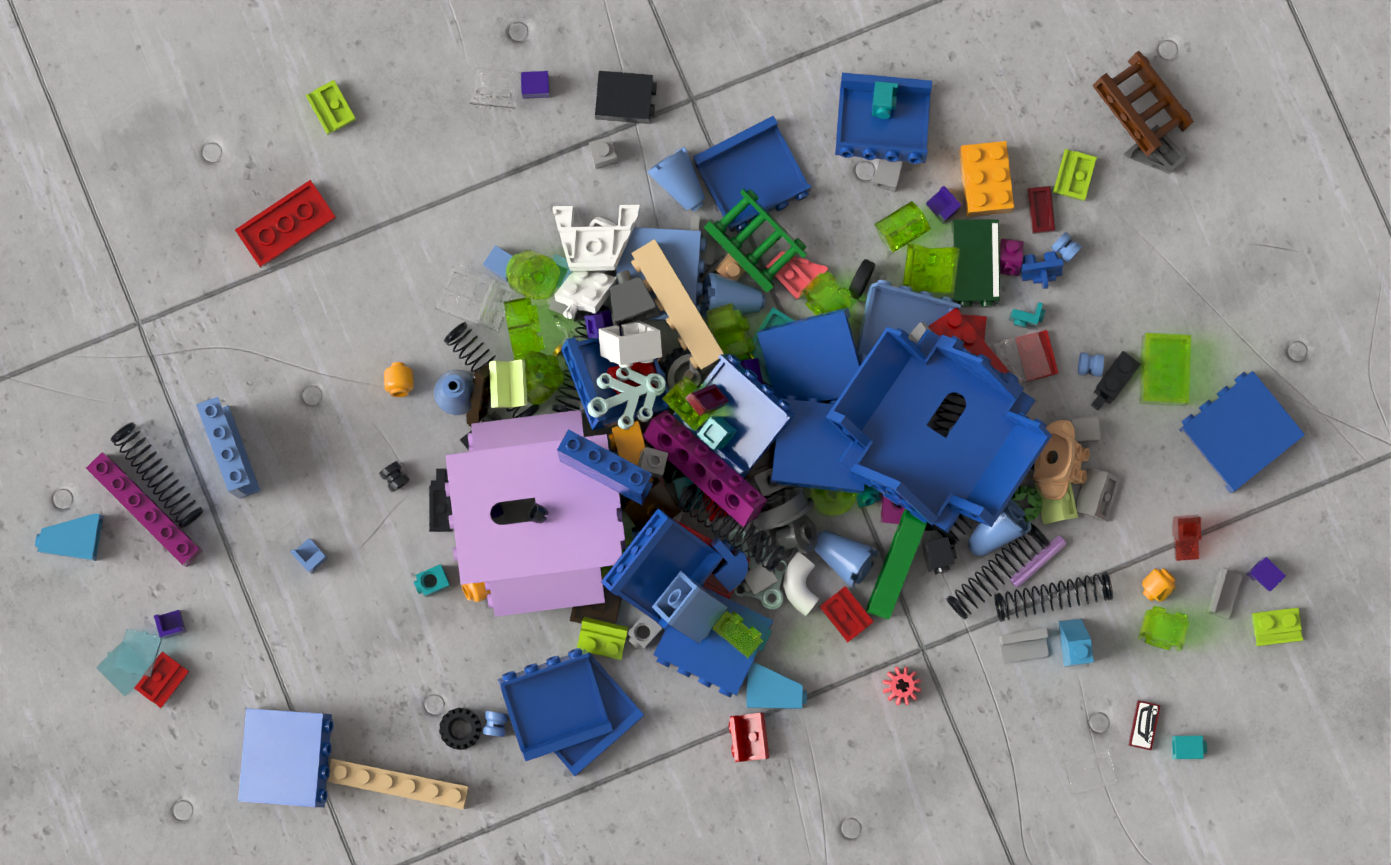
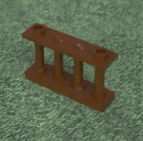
(1128, 116)

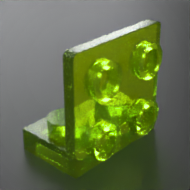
(931, 269)

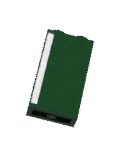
(977, 262)

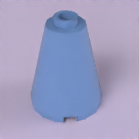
(679, 179)
(723, 291)
(458, 400)
(1006, 529)
(845, 556)

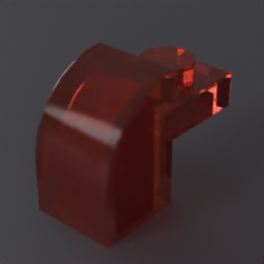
(1186, 535)

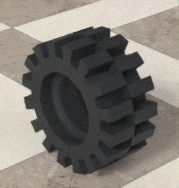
(474, 728)

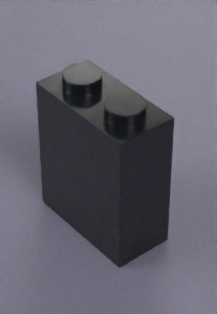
(625, 97)

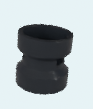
(395, 477)

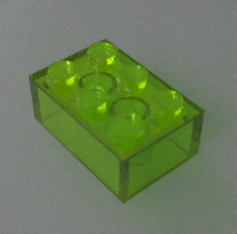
(1165, 369)

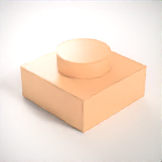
(730, 268)

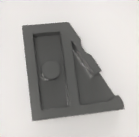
(1165, 158)

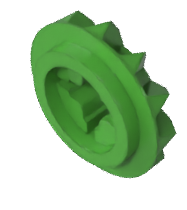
(1033, 498)

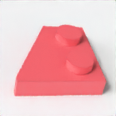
(797, 273)

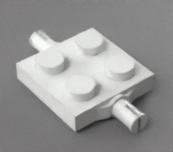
(585, 291)

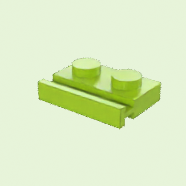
(330, 107)
(1074, 175)
(1277, 626)
(602, 638)

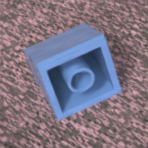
(689, 607)

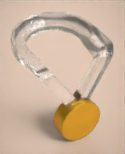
(558, 321)

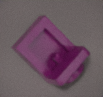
(1010, 256)

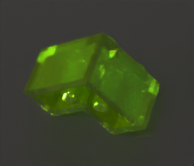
(523, 327)
(732, 331)

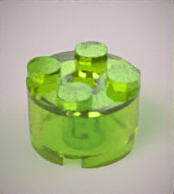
(532, 274)
(825, 295)
(542, 376)
(830, 507)
(1164, 629)

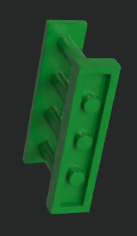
(749, 261)

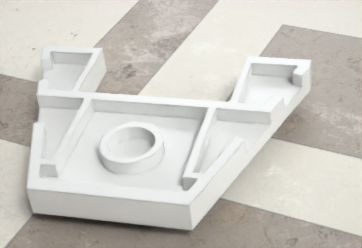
(595, 246)

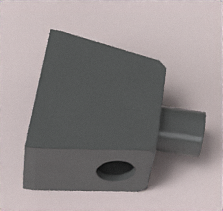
(631, 300)

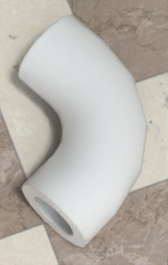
(795, 584)

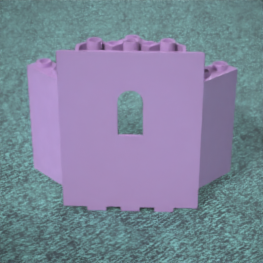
(531, 562)

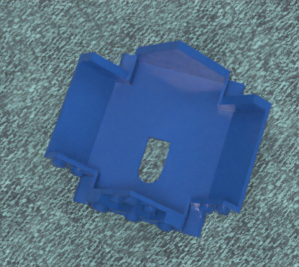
(914, 466)

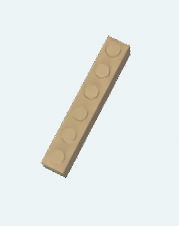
(678, 305)
(398, 784)

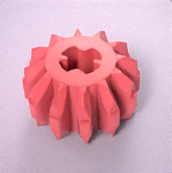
(898, 693)

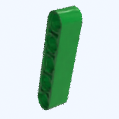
(896, 566)

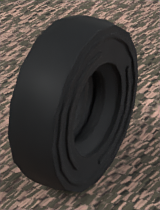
(861, 278)

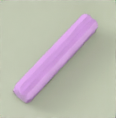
(1038, 561)

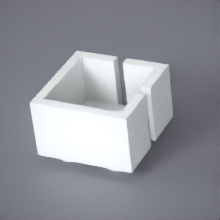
(637, 343)

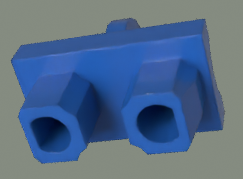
(1042, 271)

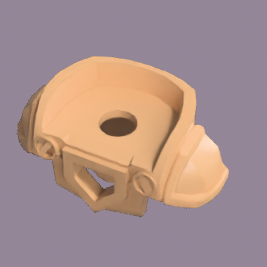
(1054, 478)

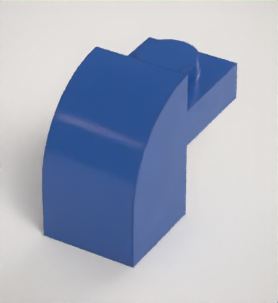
(733, 568)

